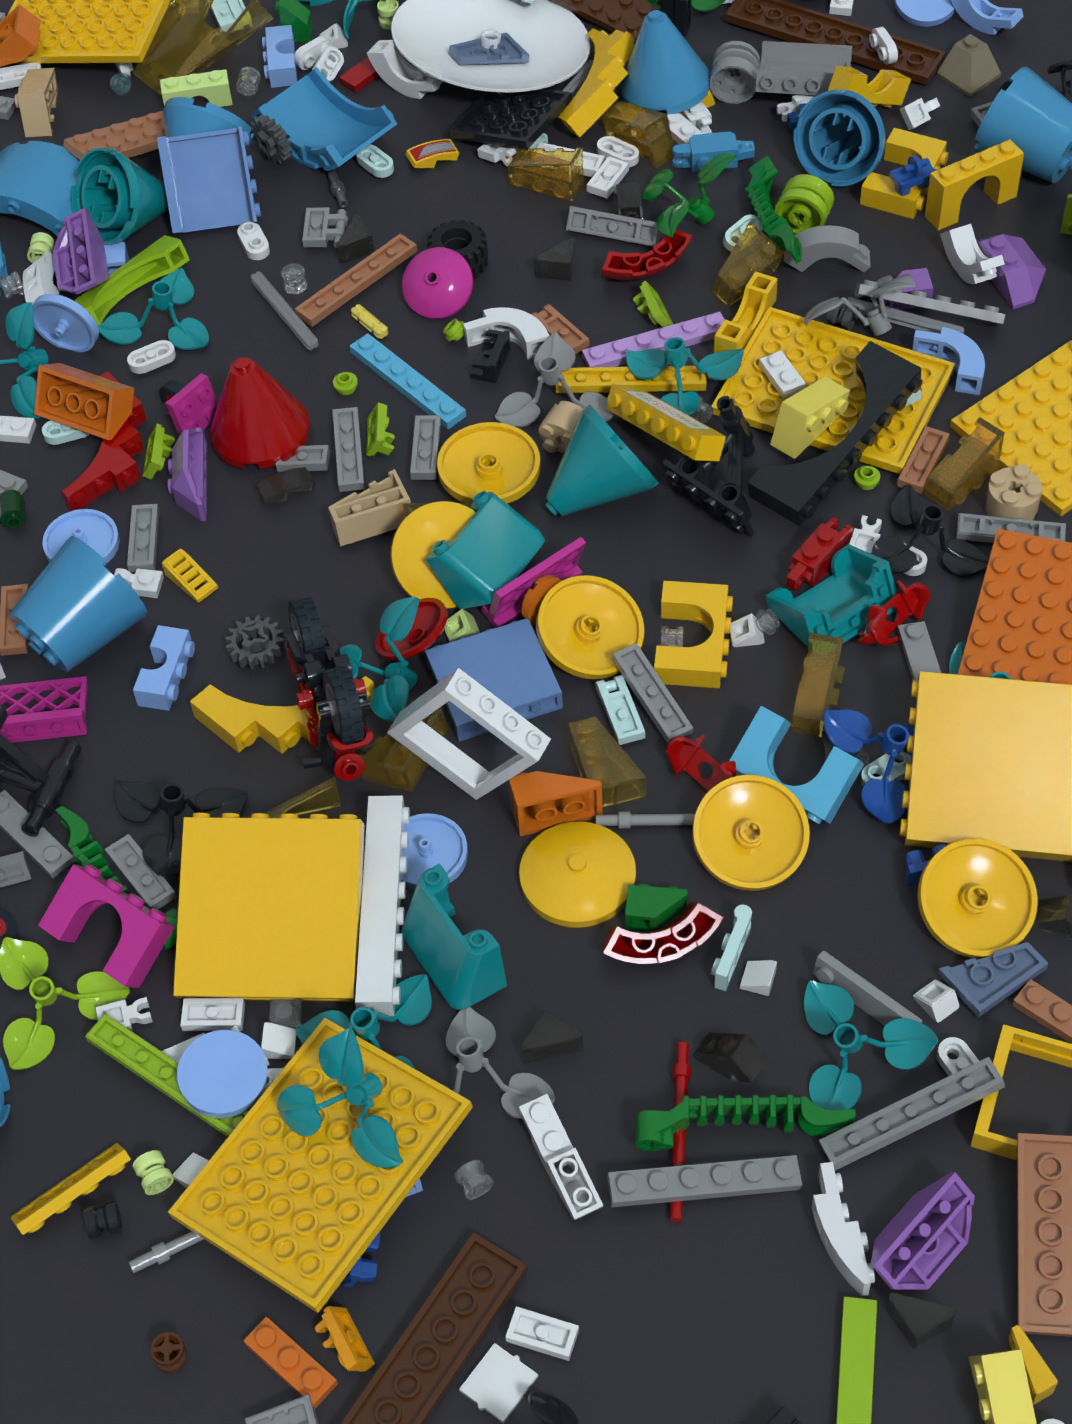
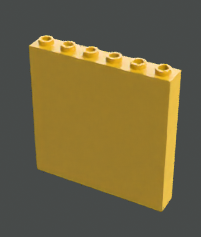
(990, 764)
(269, 907)

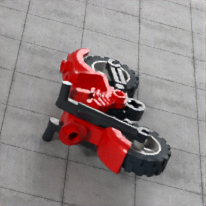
(328, 692)

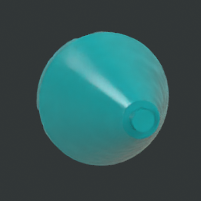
(117, 194)
(595, 469)

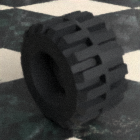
(464, 239)

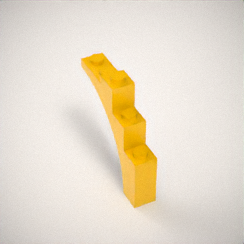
(605, 74)
(242, 722)

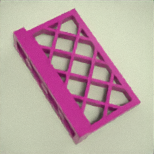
(508, 600)
(48, 724)

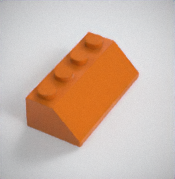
(82, 400)

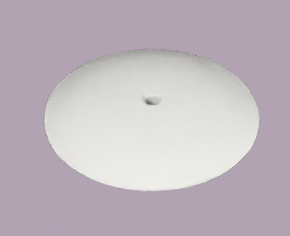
(543, 29)

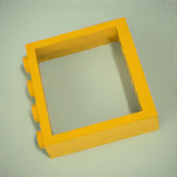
(1025, 1043)

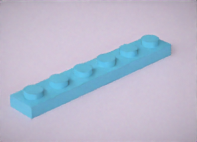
(407, 380)

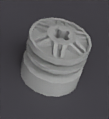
(734, 72)

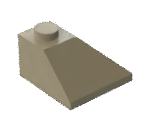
(969, 66)

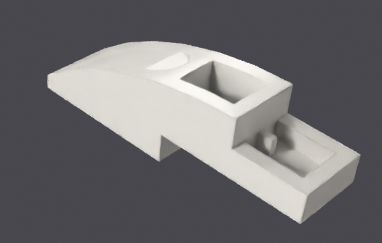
(39, 278)
(560, 1157)
(840, 1237)

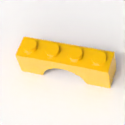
(885, 89)
(757, 297)

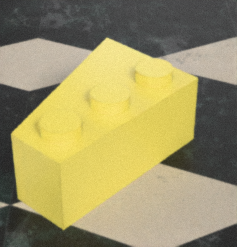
(808, 415)
(1003, 1388)

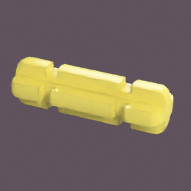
(369, 321)

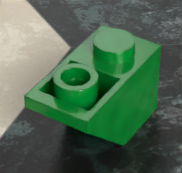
(298, 16)
(653, 907)

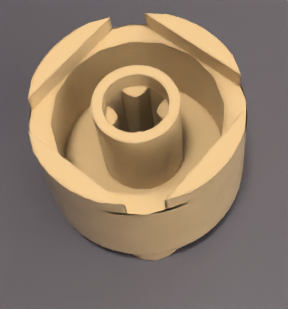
(559, 426)
(1013, 493)

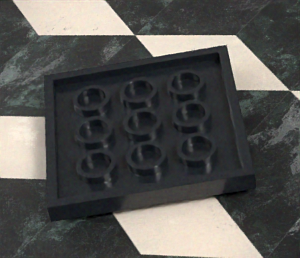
(510, 117)

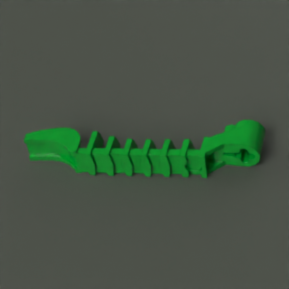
(774, 226)
(90, 852)
(657, 1128)

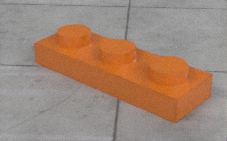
(290, 1361)

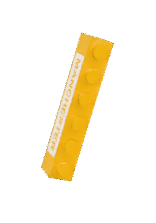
(665, 423)

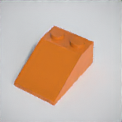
(18, 36)
(551, 799)

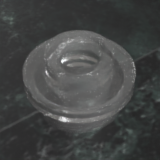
(767, 621)

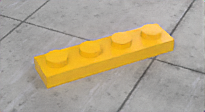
(80, 1182)

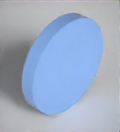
(925, 12)
(64, 323)
(87, 525)
(431, 842)
(222, 1073)

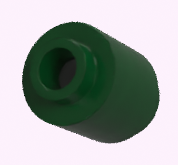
(12, 509)

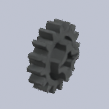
(271, 139)
(255, 642)

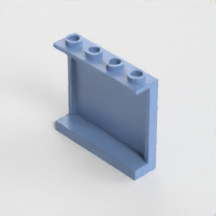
(208, 180)
(505, 663)

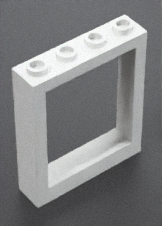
(484, 709)

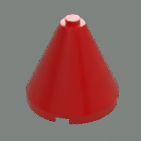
(257, 418)

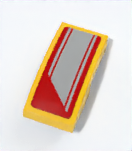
(428, 153)

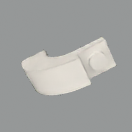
(399, 72)
(967, 257)
(523, 329)

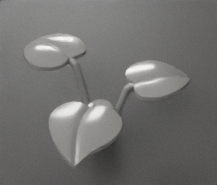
(876, 316)
(550, 360)
(468, 1039)

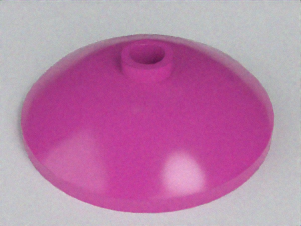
(449, 290)

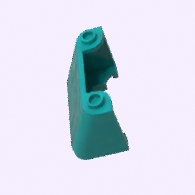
(486, 552)
(839, 602)
(458, 965)

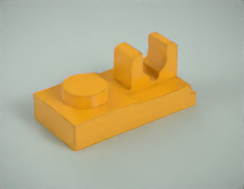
(346, 1338)

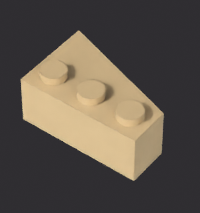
(35, 100)
(370, 512)

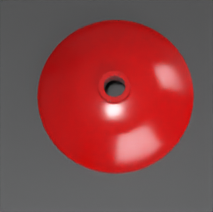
(426, 629)

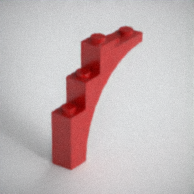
(112, 463)

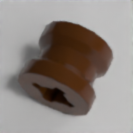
(165, 1345)

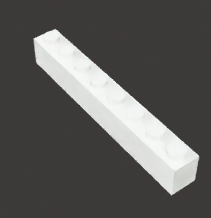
(380, 905)

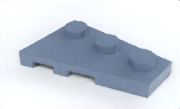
(474, 53)
(993, 978)

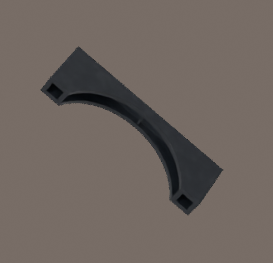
(800, 487)

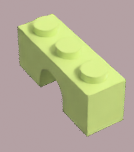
(211, 85)

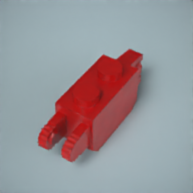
(815, 554)

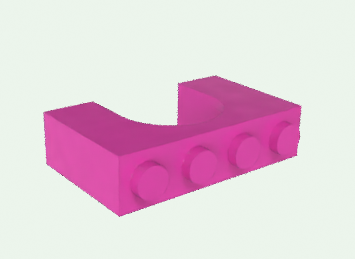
(142, 929)

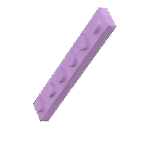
(691, 331)

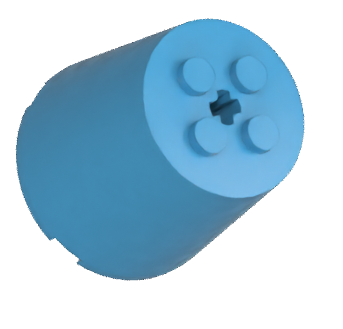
(1035, 120)
(75, 607)

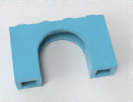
(818, 797)

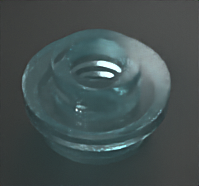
(120, 83)

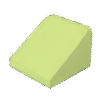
(460, 625)

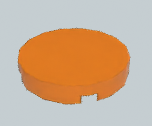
(534, 597)

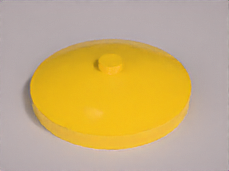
(488, 459)
(415, 541)
(586, 623)
(750, 832)
(577, 874)
(977, 897)

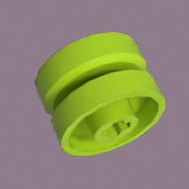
(805, 202)

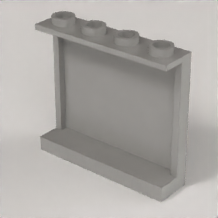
(799, 67)

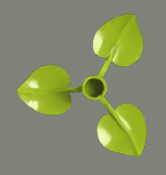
(26, 963)

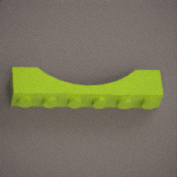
(153, 262)

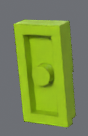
(653, 305)
(377, 438)
(156, 450)

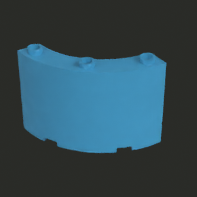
(324, 123)
(38, 182)

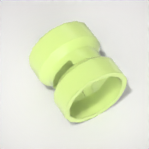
(386, 11)
(39, 244)
(153, 1173)

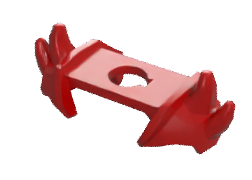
(907, 602)
(688, 755)

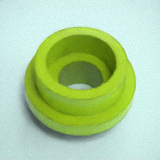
(454, 330)
(345, 383)
(867, 477)

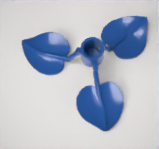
(848, 732)

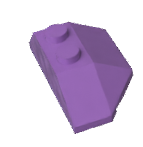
(79, 254)
(1022, 272)
(190, 472)
(925, 1235)

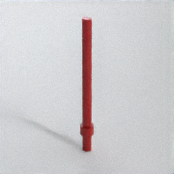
(681, 1075)

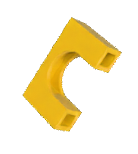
(948, 185)
(879, 190)
(702, 663)

